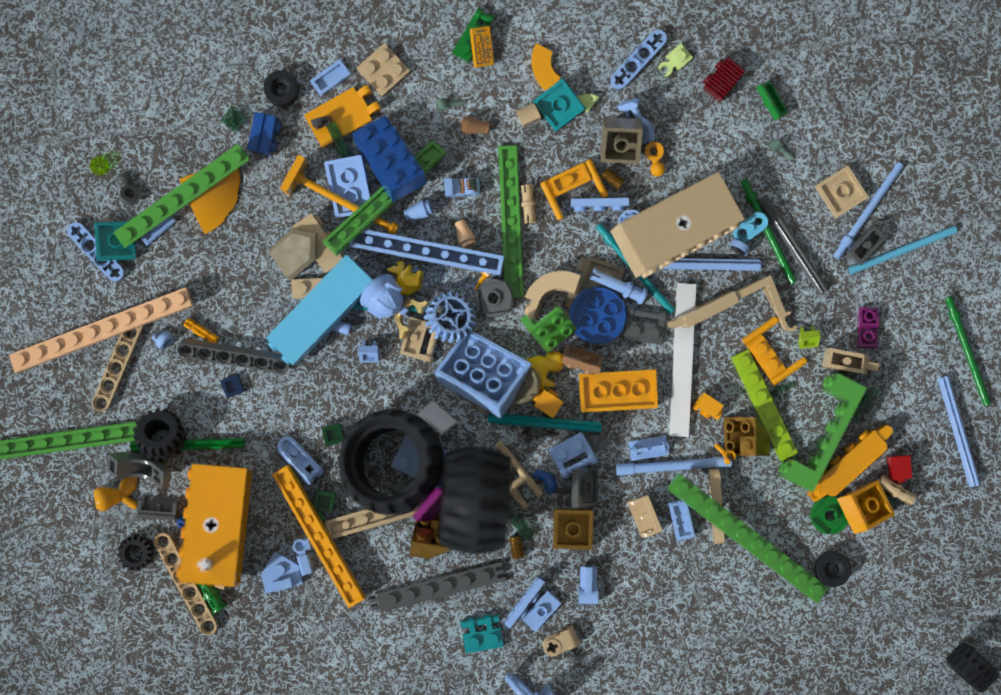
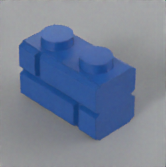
(264, 134)

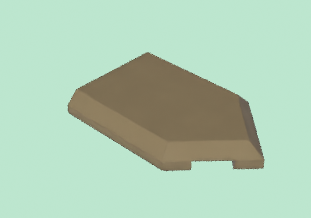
(294, 252)

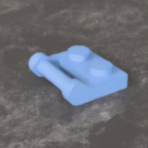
(571, 448)

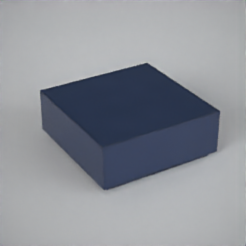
(232, 386)

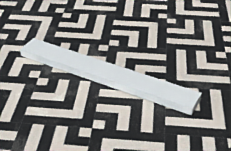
(682, 364)

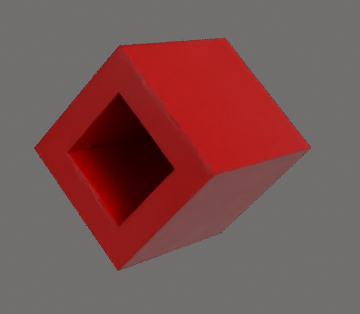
(899, 468)

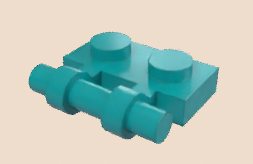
(483, 639)

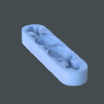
(636, 58)
(92, 253)

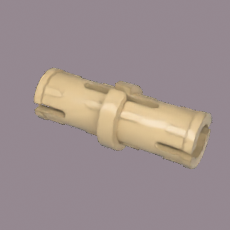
(528, 204)
(897, 490)

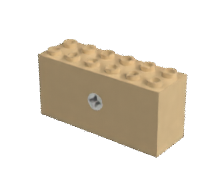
(677, 226)

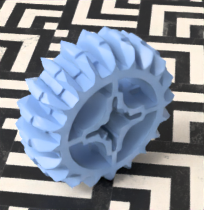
(463, 311)

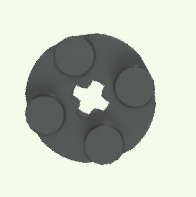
(504, 303)

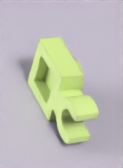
(677, 58)

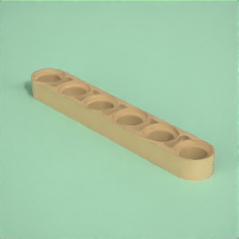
(116, 377)
(191, 602)

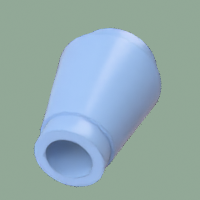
(419, 210)

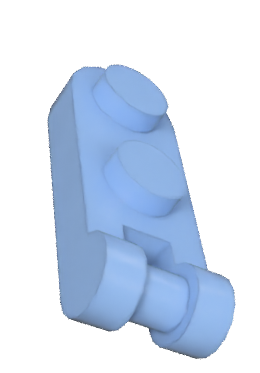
(299, 459)

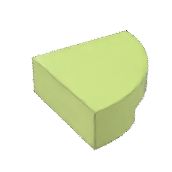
(588, 100)

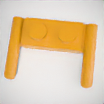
(570, 180)
(767, 357)

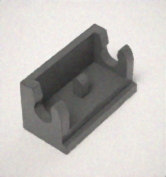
(158, 508)

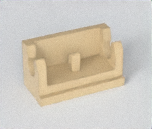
(644, 516)

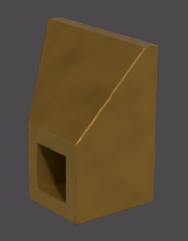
(745, 436)
(426, 539)

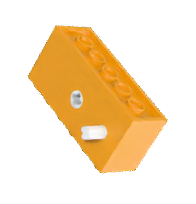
(209, 552)

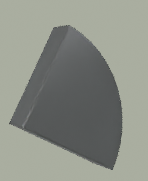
(321, 122)

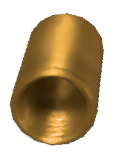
(609, 172)
(520, 547)

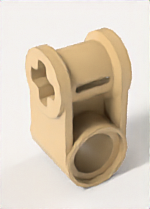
(564, 639)

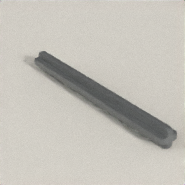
(793, 245)

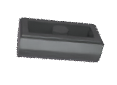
(866, 244)

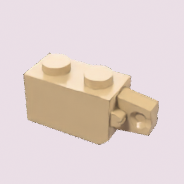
(848, 361)

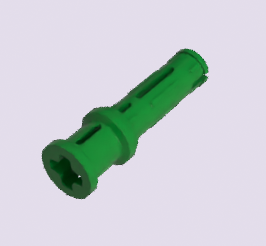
(212, 596)

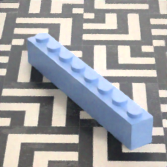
(429, 252)

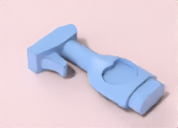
(632, 104)

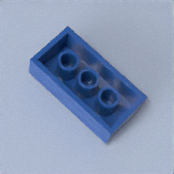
(389, 158)

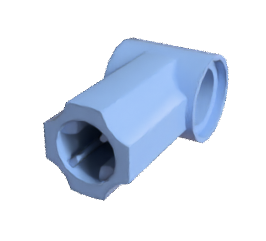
(588, 585)

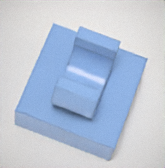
(368, 354)

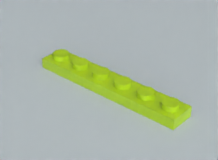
(764, 405)

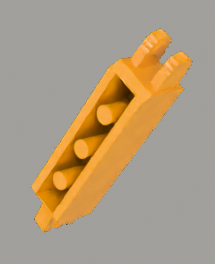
(851, 462)

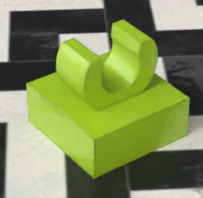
(809, 339)

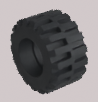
(151, 424)
(972, 667)

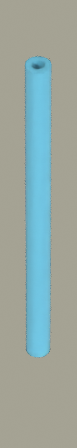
(902, 250)

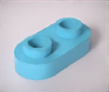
(751, 226)

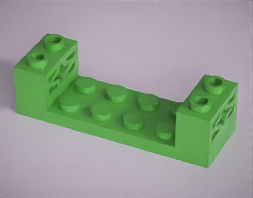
(850, 395)

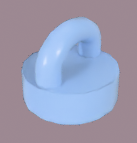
(163, 340)

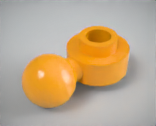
(657, 168)

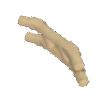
(524, 477)

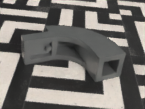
(136, 465)

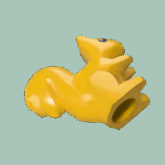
(407, 280)
(543, 364)

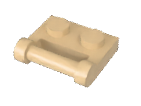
(414, 339)

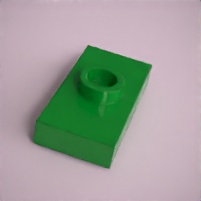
(772, 100)

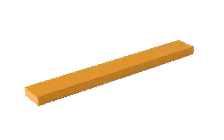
(319, 536)

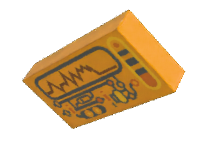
(481, 46)

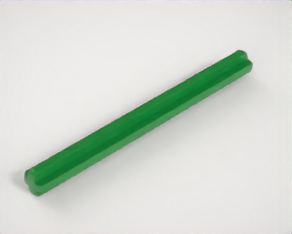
(204, 444)

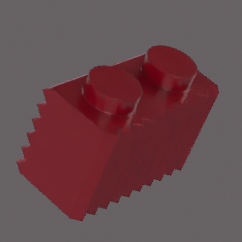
(723, 79)

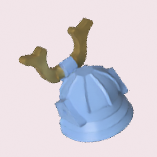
(384, 299)

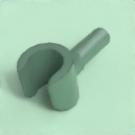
(443, 105)
(777, 145)

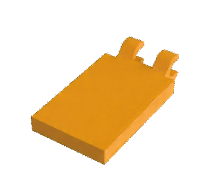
(347, 111)

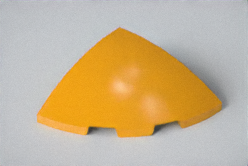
(216, 202)

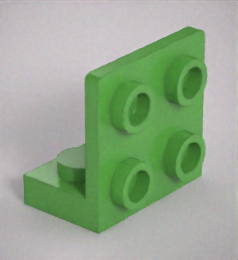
(550, 329)

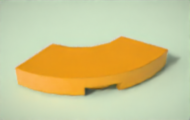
(542, 67)

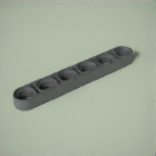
(233, 359)

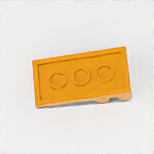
(618, 391)

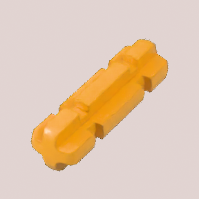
(200, 331)

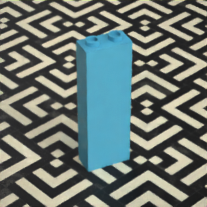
(319, 311)

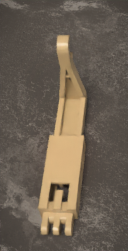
(731, 298)

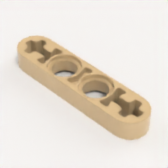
(715, 490)

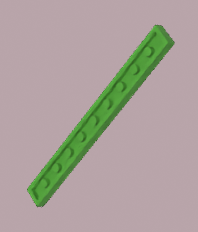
(747, 538)

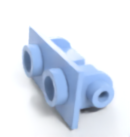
(648, 448)

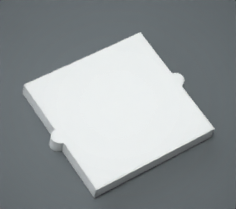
(437, 417)

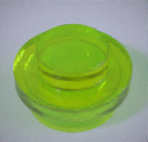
(99, 165)

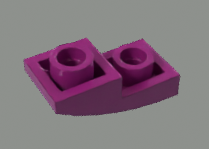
(867, 327)

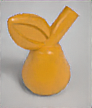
(108, 497)

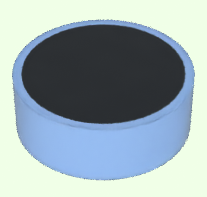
(740, 247)

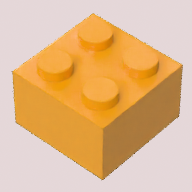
(866, 506)

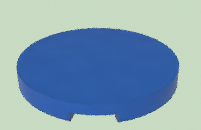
(598, 315)

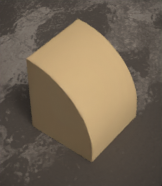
(528, 115)

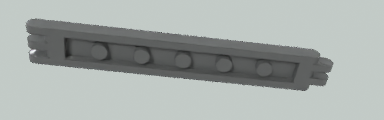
(438, 587)

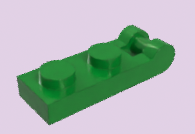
(464, 48)

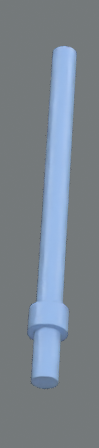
(847, 241)

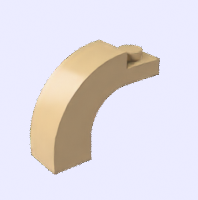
(547, 284)

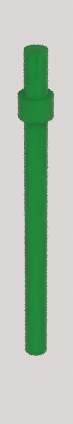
(752, 198)
(955, 315)

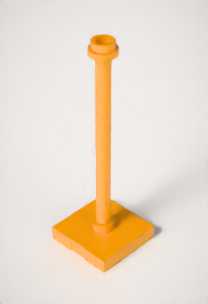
(296, 176)

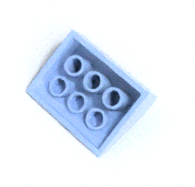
(483, 373)

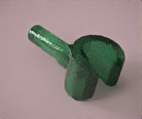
(781, 389)

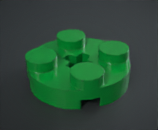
(818, 515)

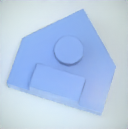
(280, 574)

